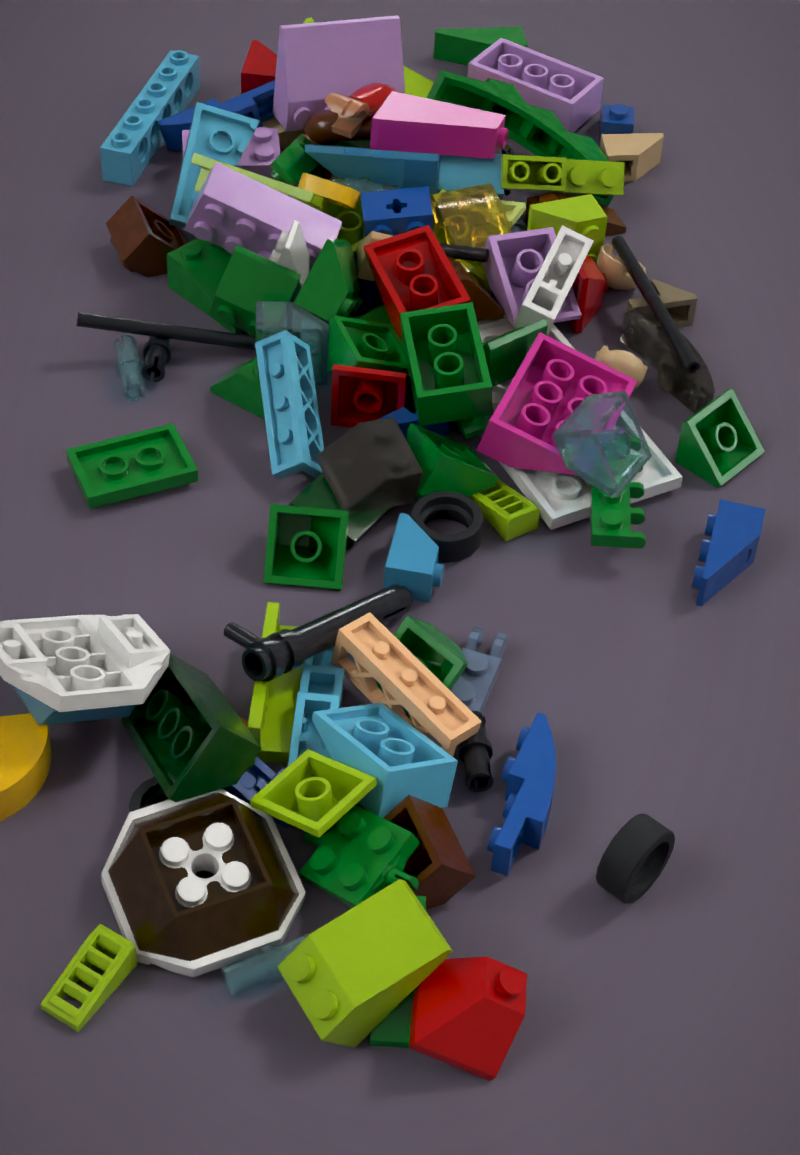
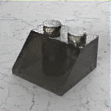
(371, 467)

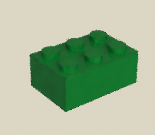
(446, 364)

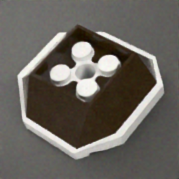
(192, 920)

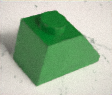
(242, 387)

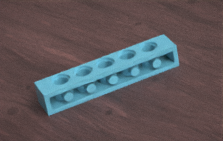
(138, 133)

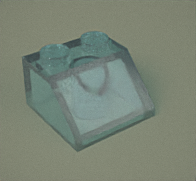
(603, 442)

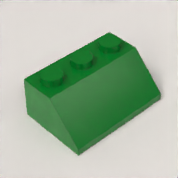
(332, 283)

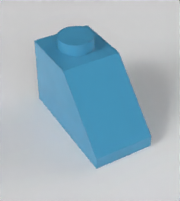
(413, 560)

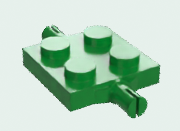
(359, 857)

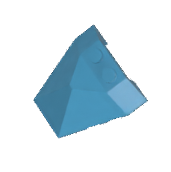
(381, 166)

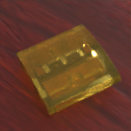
(470, 215)

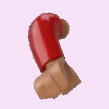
(356, 107)

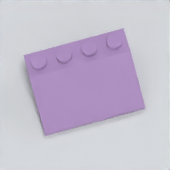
(332, 59)

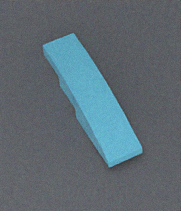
(319, 690)

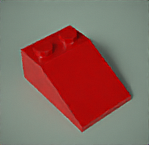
(413, 274)

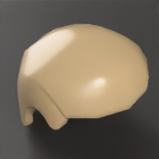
(614, 269)
(623, 362)

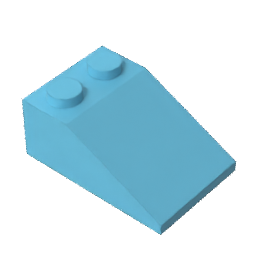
(391, 751)

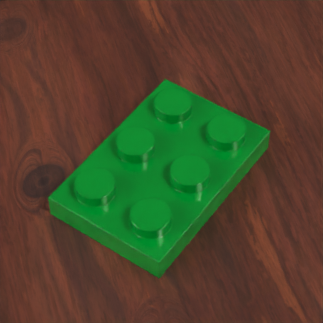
(131, 465)

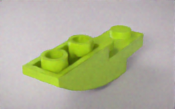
(562, 175)

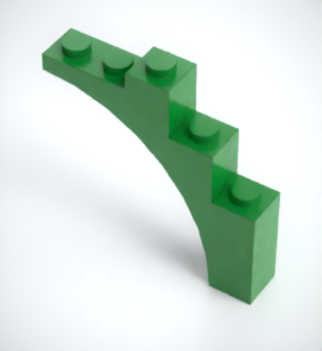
(527, 125)

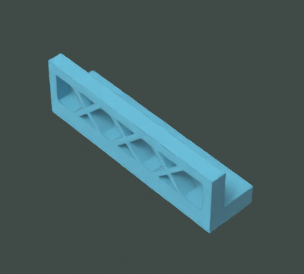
(288, 404)

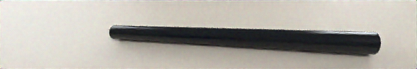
(656, 305)
(166, 331)

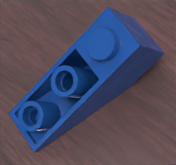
(731, 549)

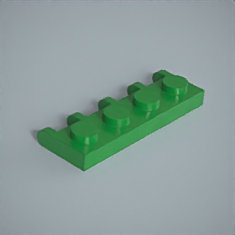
(613, 518)

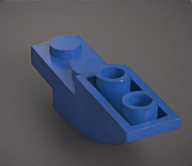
(252, 104)
(528, 795)

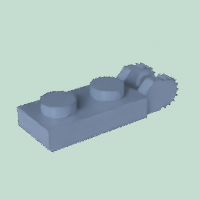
(481, 672)

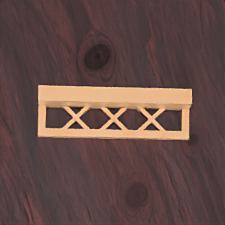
(403, 681)

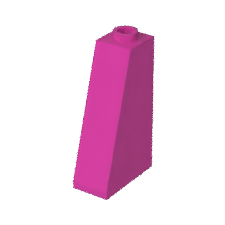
(436, 127)

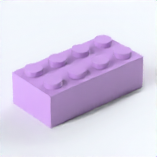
(542, 81)
(252, 215)

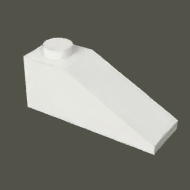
(554, 278)

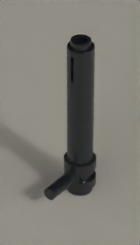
(287, 649)

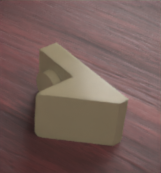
(678, 303)

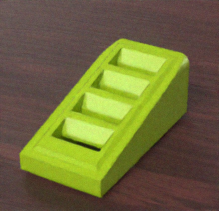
(509, 526)
(107, 952)

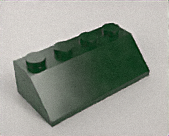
(190, 734)

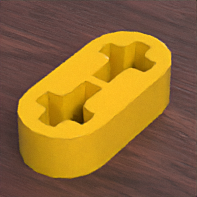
(332, 191)

